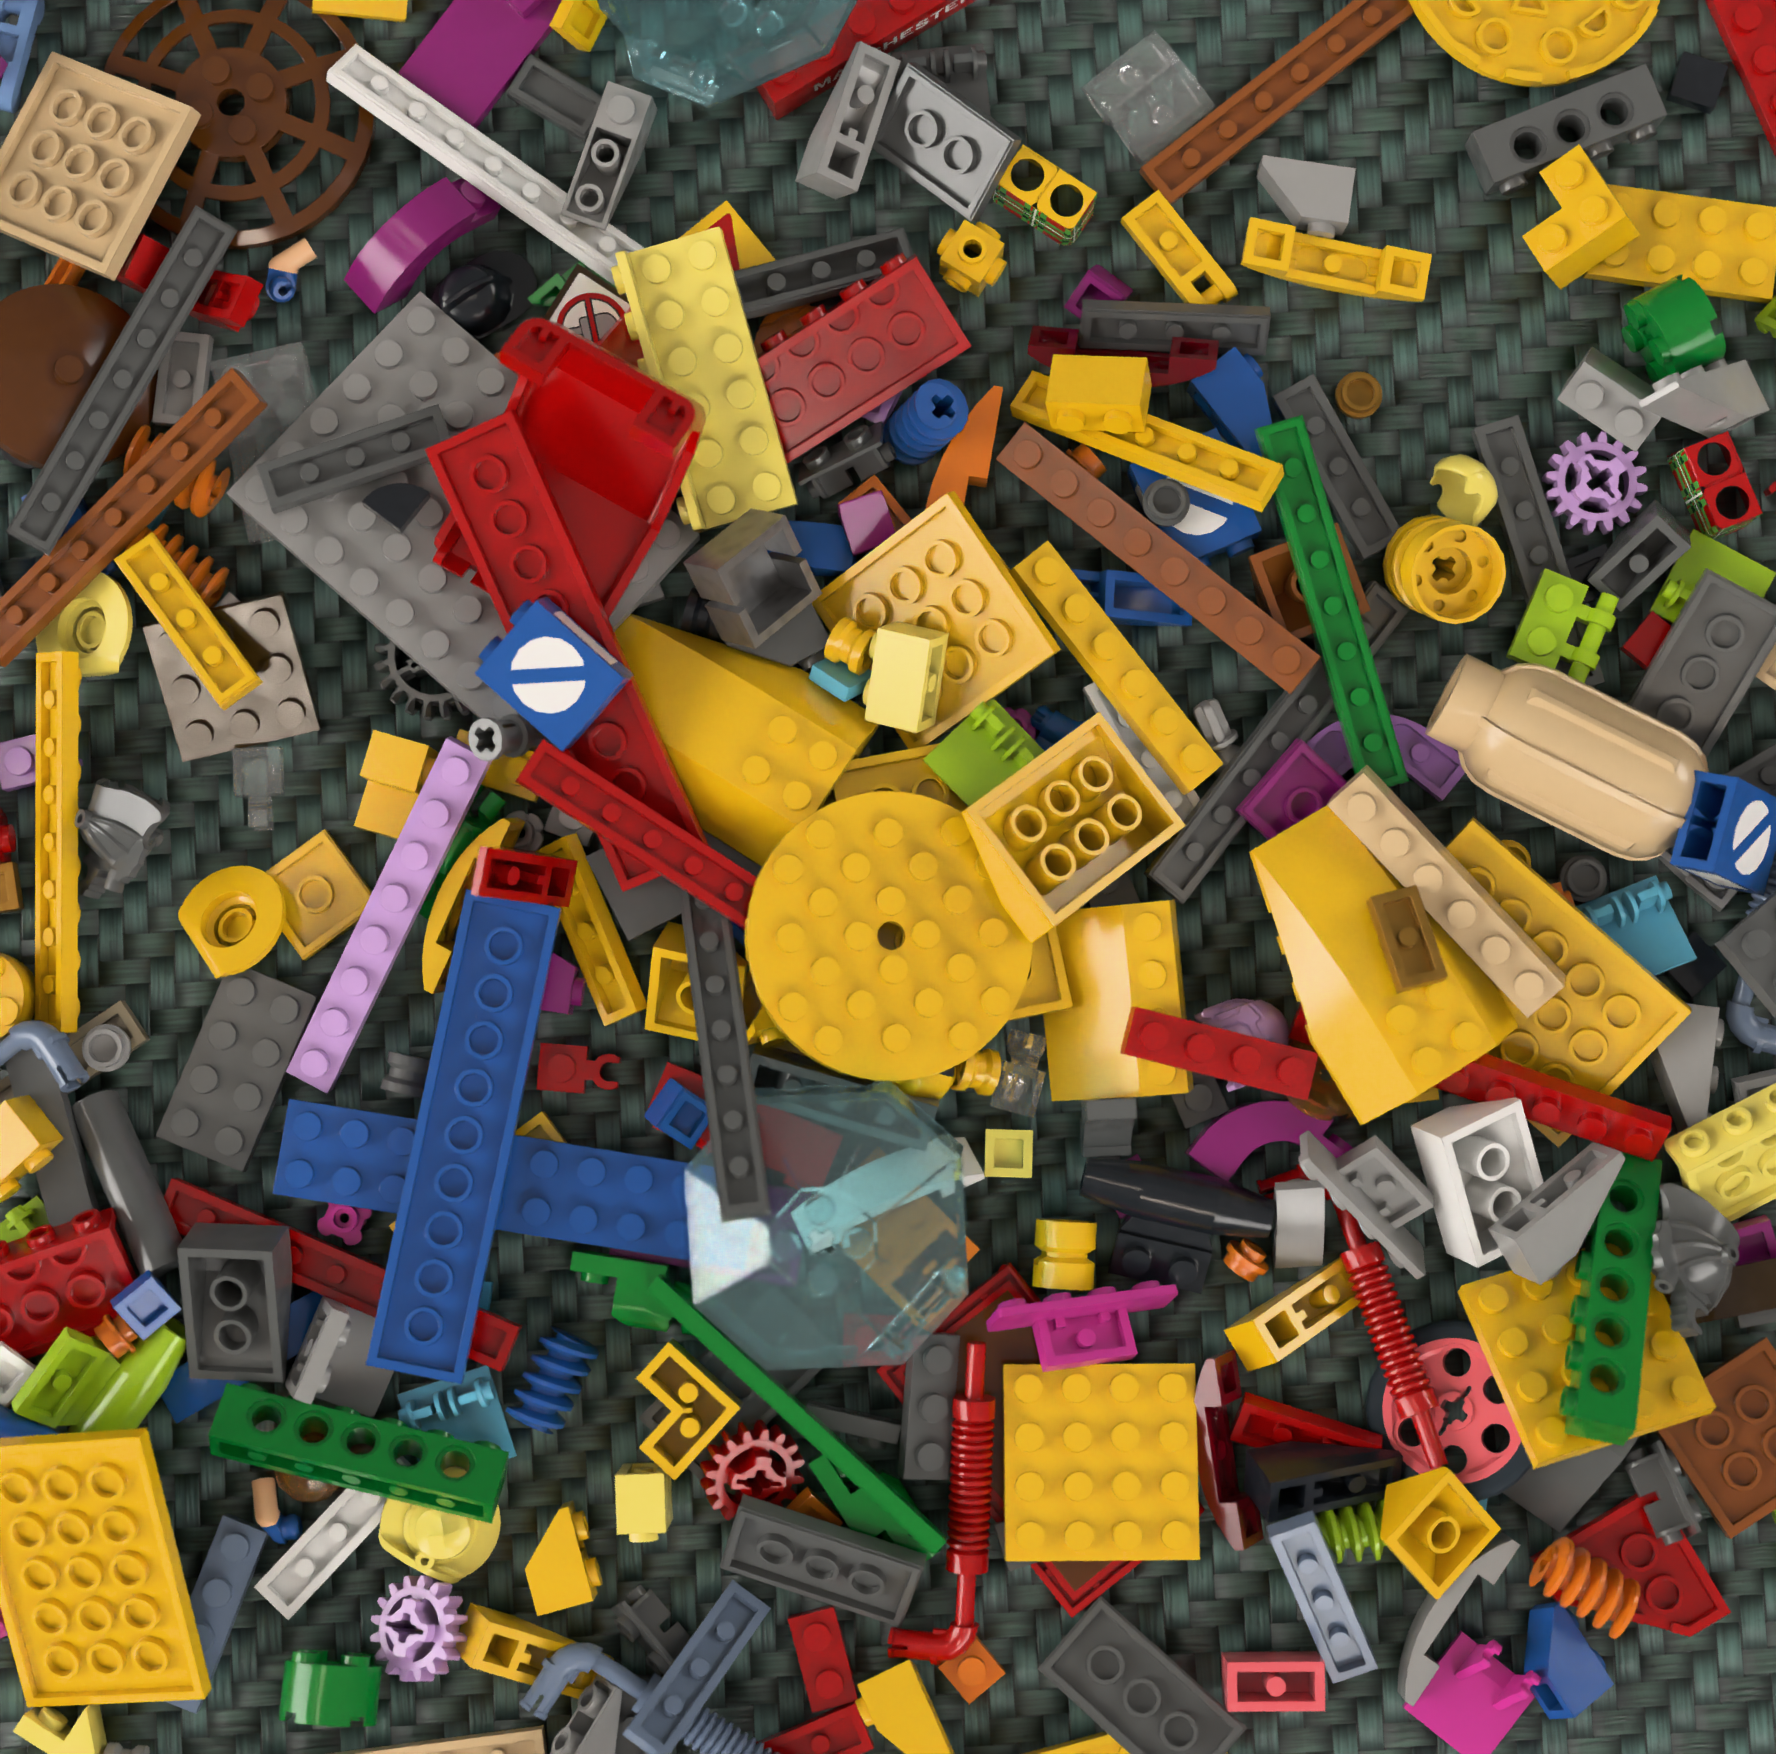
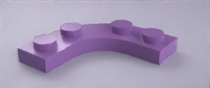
(1426, 760)

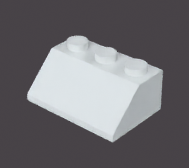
(1478, 1169)

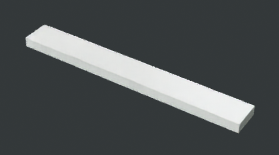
(475, 158)

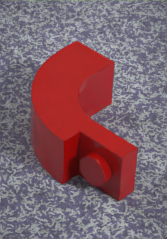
(225, 302)

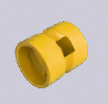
(1064, 1254)

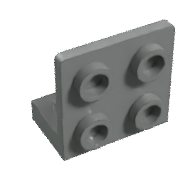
(334, 1361)

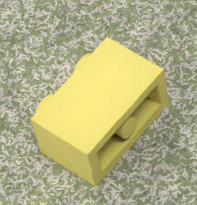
(905, 676)
(643, 1501)

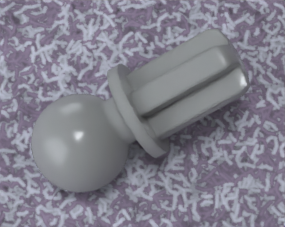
(1216, 730)

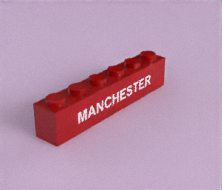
(874, 22)

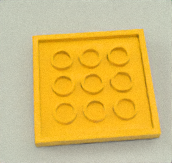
(948, 580)
(1525, 1344)
(1100, 1463)

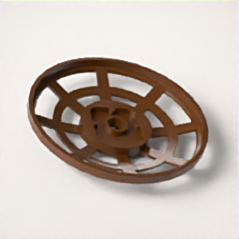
(259, 123)

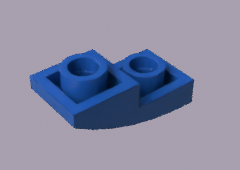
(823, 547)

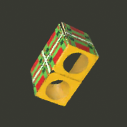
(1021, 202)

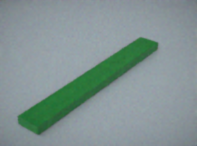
(1331, 602)
(797, 1415)

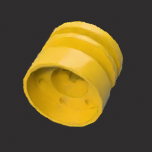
(1467, 574)

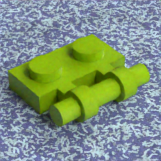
(1549, 620)

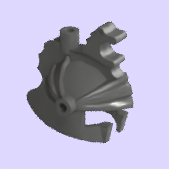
(120, 834)
(1692, 1256)

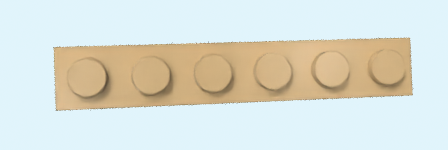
(1447, 891)

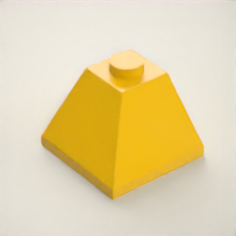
(669, 991)

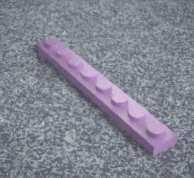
(388, 915)

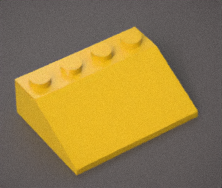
(1068, 826)
(1111, 963)

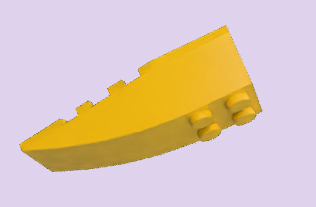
(743, 733)
(1369, 1037)

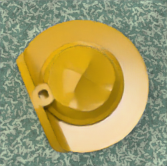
(234, 918)

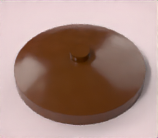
(48, 359)

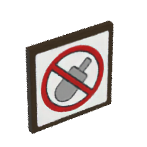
(587, 305)

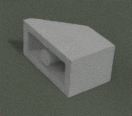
(1309, 193)

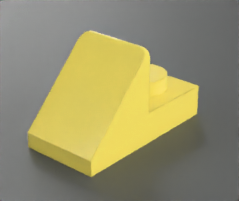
(50, 1733)

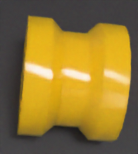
(850, 646)
(979, 1072)

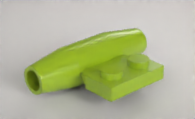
(92, 1389)

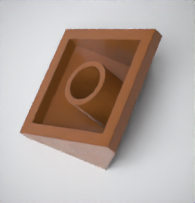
(1280, 592)

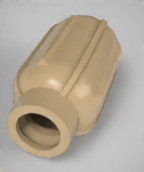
(1569, 755)

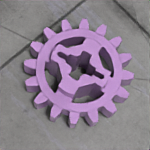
(1604, 498)
(427, 1605)

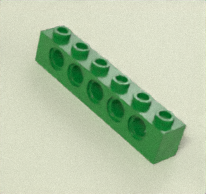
(1588, 1411)
(376, 1472)

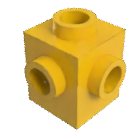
(966, 272)

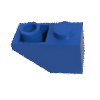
(1568, 1667)

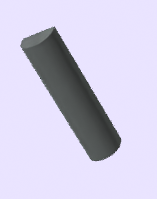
(817, 273)
(128, 1182)

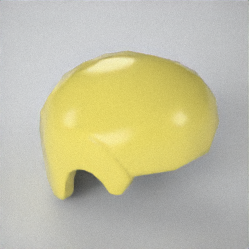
(1466, 489)

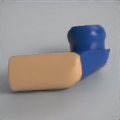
(283, 270)
(270, 1517)

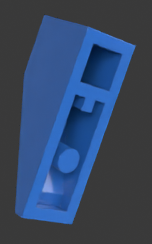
(1234, 399)

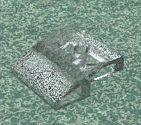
(1148, 97)

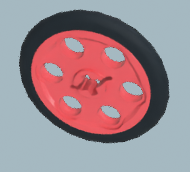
(1485, 1471)

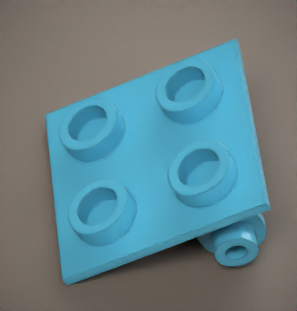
(1643, 924)
(464, 1410)

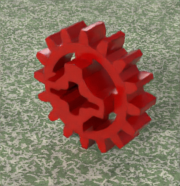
(750, 1469)

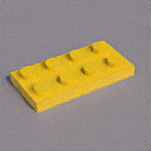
(1711, 240)

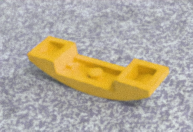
(1335, 264)
(449, 902)

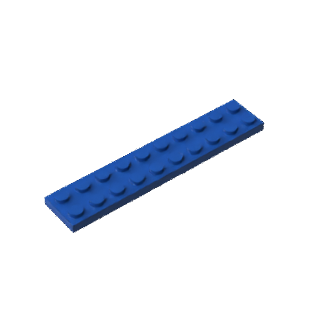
(463, 1138)
(547, 1191)

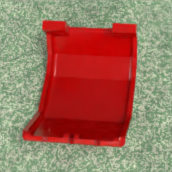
(607, 445)

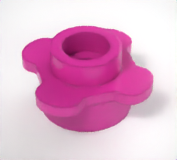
(349, 1231)

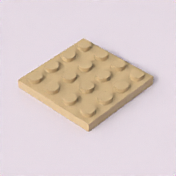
(88, 163)

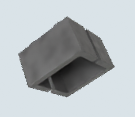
(747, 586)

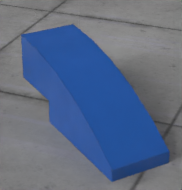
(1132, 599)

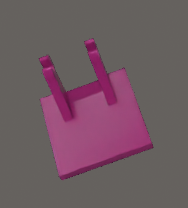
(1473, 1697)

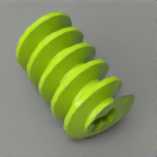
(1353, 1530)

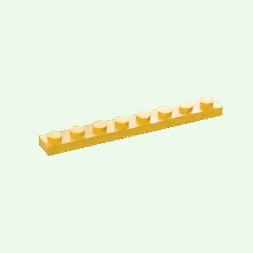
(57, 839)

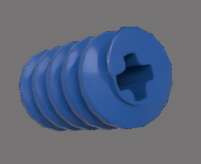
(926, 421)
(553, 1381)

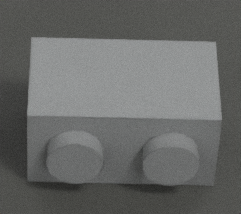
(1610, 398)

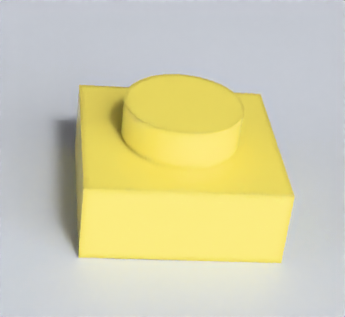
(1008, 1153)

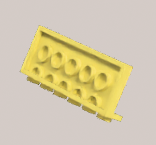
(701, 344)
(1731, 1155)

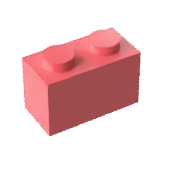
(1273, 1681)

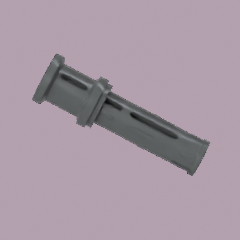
(508, 736)

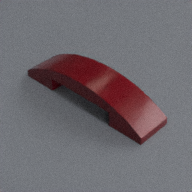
(1186, 361)
(1217, 1472)

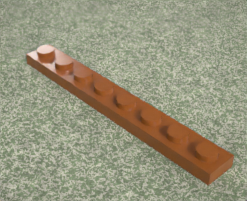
(1272, 95)
(126, 510)
(1158, 558)

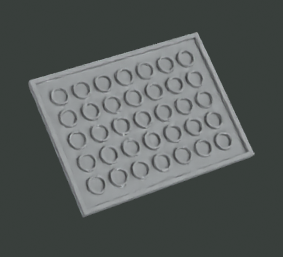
(392, 575)

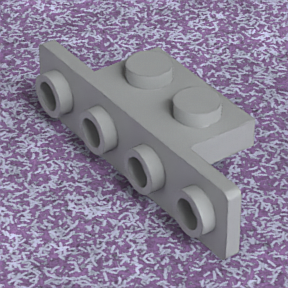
(1375, 1191)

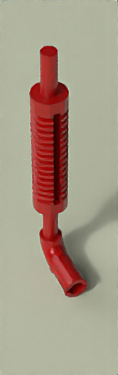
(1386, 1324)
(968, 1518)

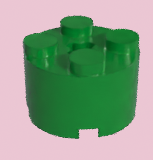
(1673, 328)
(330, 1690)

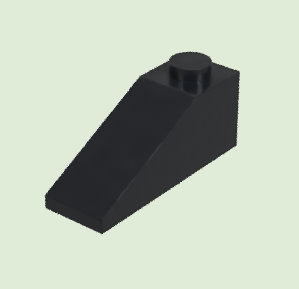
(1317, 1477)

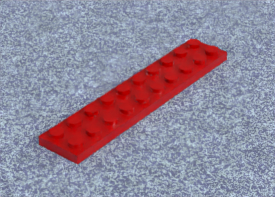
(530, 555)

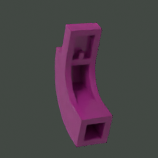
(413, 237)
(1243, 1129)

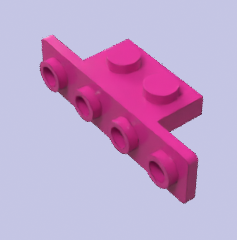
(1083, 1328)

